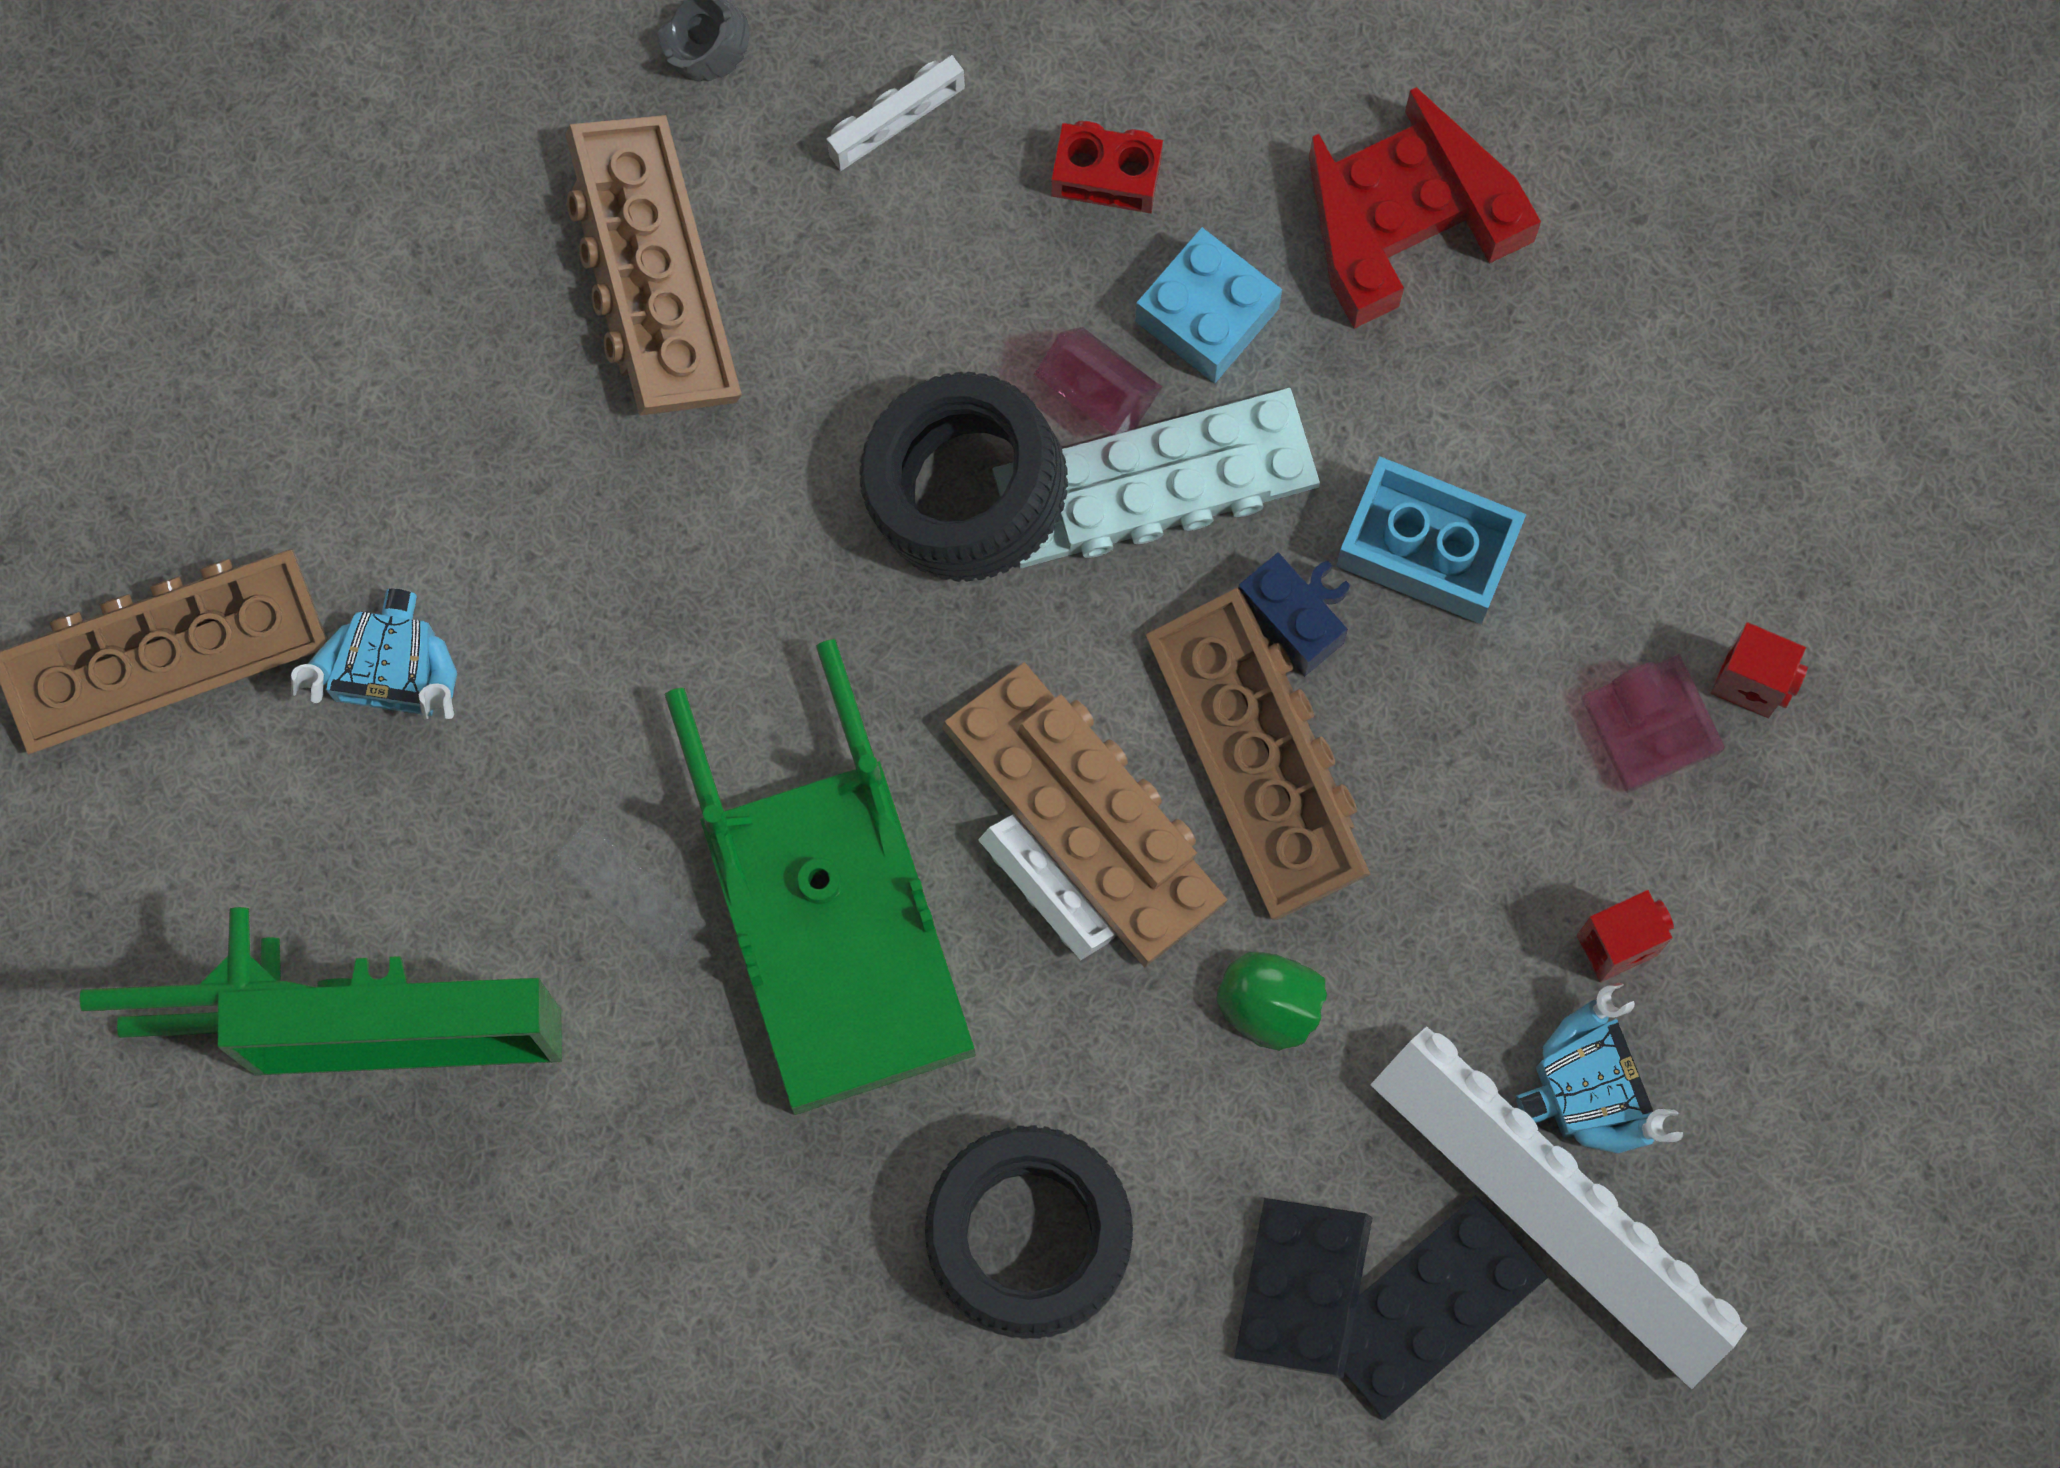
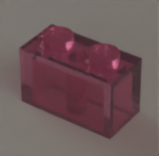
(1098, 380)

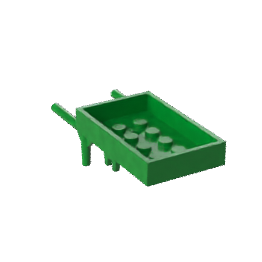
(842, 970)
(344, 1021)

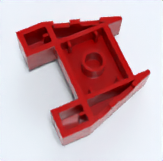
(1405, 194)

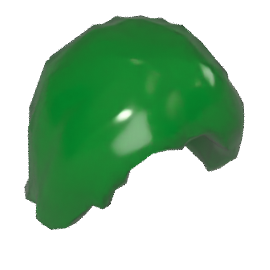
(1272, 999)

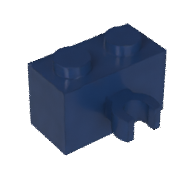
(1296, 611)

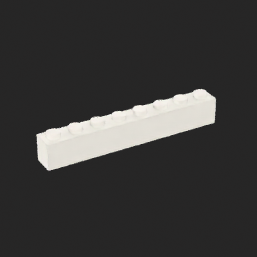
(1560, 1207)

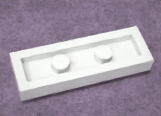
(895, 111)
(1047, 887)

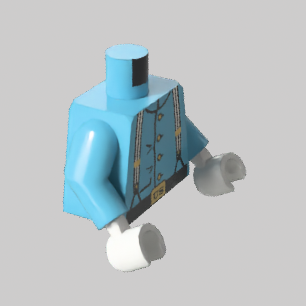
(383, 662)
(1595, 1083)

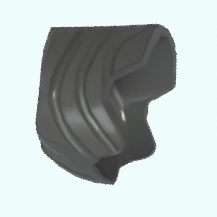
(705, 39)

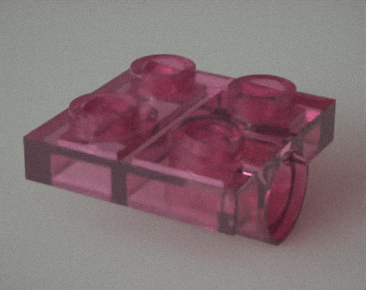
(1652, 722)

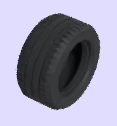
(916, 428)
(1010, 1155)

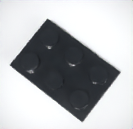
(1303, 1287)

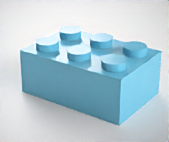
(1430, 540)

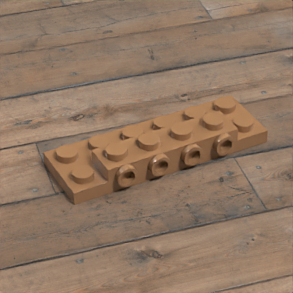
(648, 266)
(159, 648)
(1261, 753)
(1087, 811)

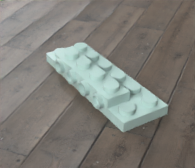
(1177, 475)

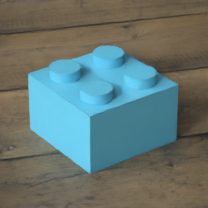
(1208, 305)

